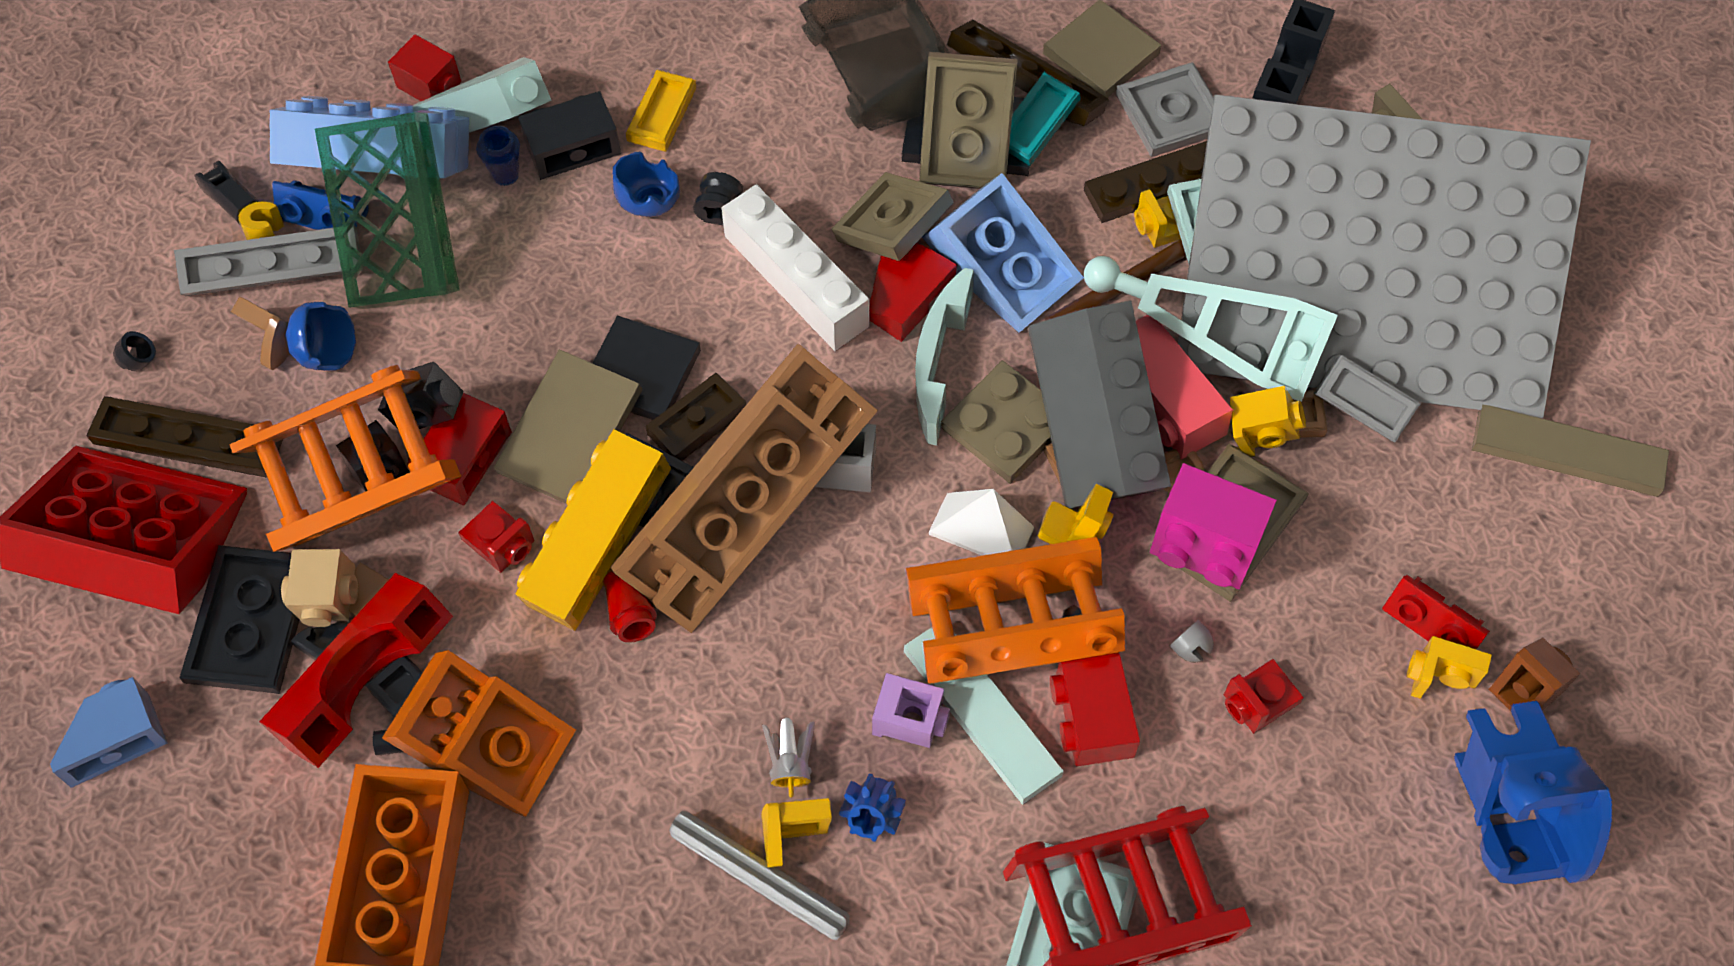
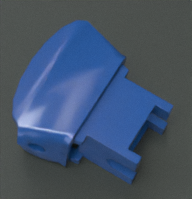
(1534, 774)

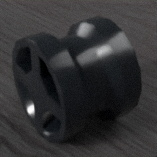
(716, 192)

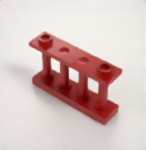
(1164, 935)

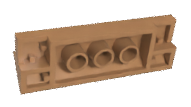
(744, 488)

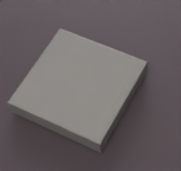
(1168, 108)

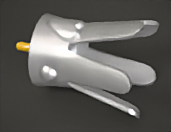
(788, 764)

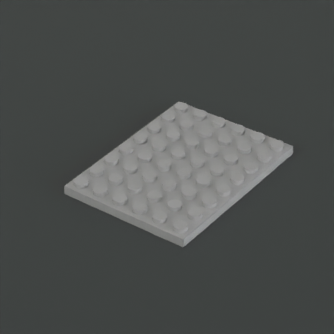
(1416, 232)

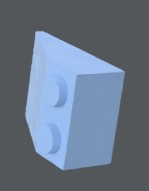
(1011, 253)

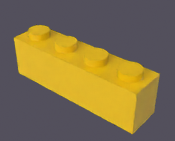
(592, 529)

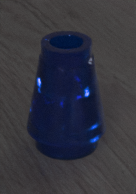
(500, 154)

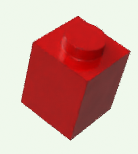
(423, 69)

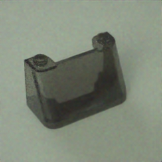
(878, 52)

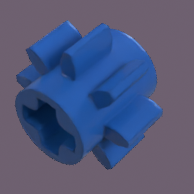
(872, 807)

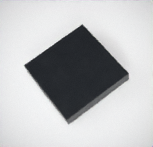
(650, 358)

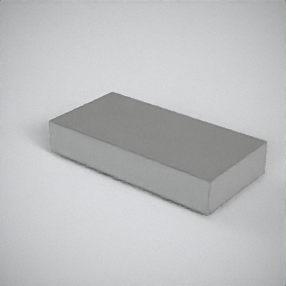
(1367, 398)

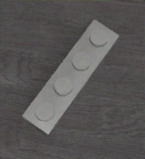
(260, 261)

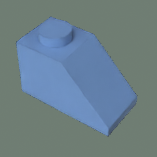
(108, 732)

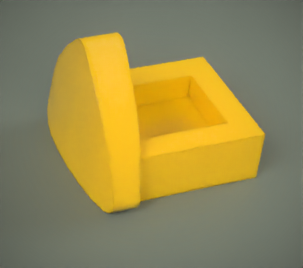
(790, 821)

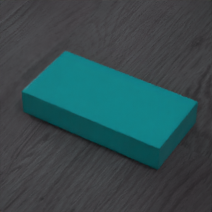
(1040, 117)

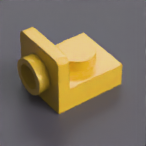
(1156, 219)
(1451, 662)

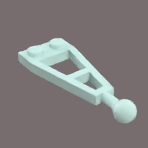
(1293, 352)

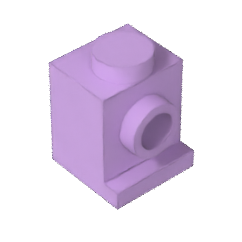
(904, 696)

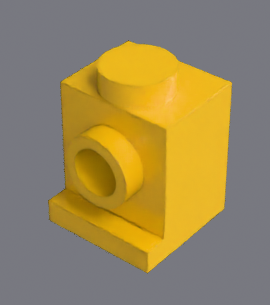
(1266, 419)

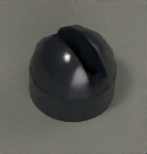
(141, 351)

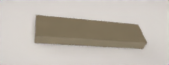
(1570, 450)

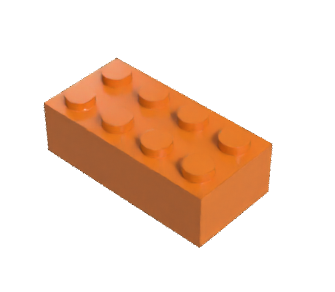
(394, 868)

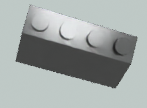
(1099, 403)

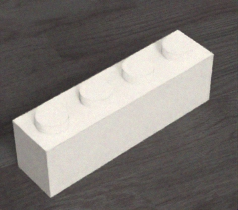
(796, 267)

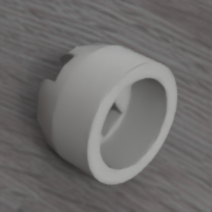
(1193, 637)

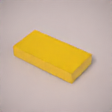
(661, 110)

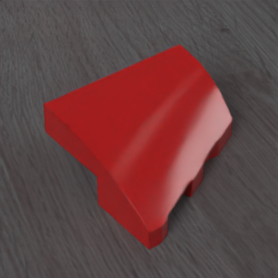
(906, 289)

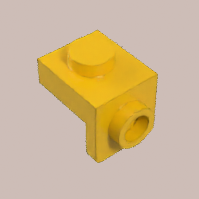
(1091, 520)

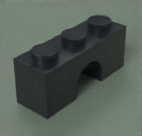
(1295, 53)

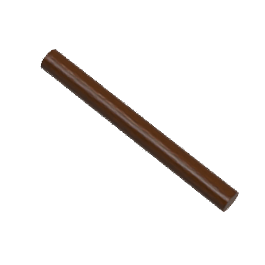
(1142, 271)

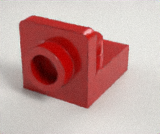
(498, 537)
(1261, 696)

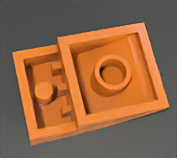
(482, 730)

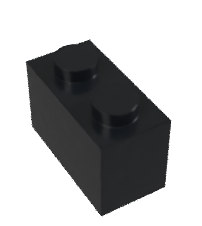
(570, 135)

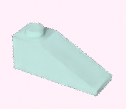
(494, 95)

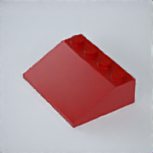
(120, 528)

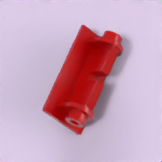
(1428, 616)

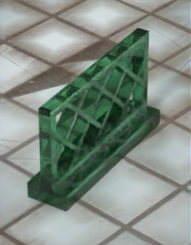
(425, 204)

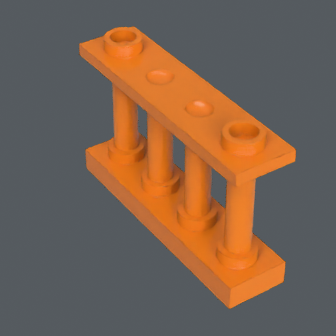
(382, 488)
(1008, 577)

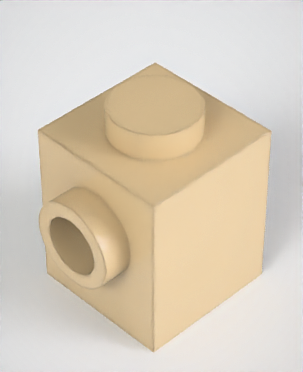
(320, 586)

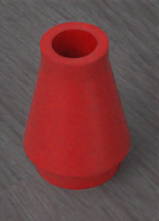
(628, 610)

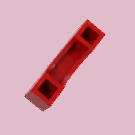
(318, 706)

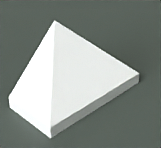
(981, 523)

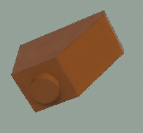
(1535, 674)

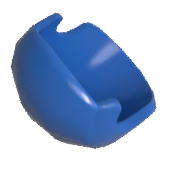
(644, 186)
(321, 336)

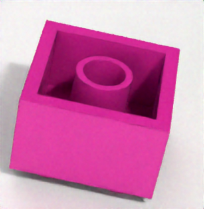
(1211, 526)

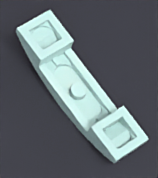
(949, 311)

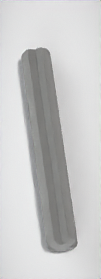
(754, 872)

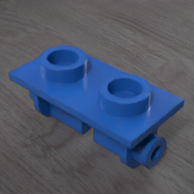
(308, 205)

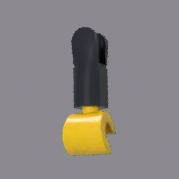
(255, 217)

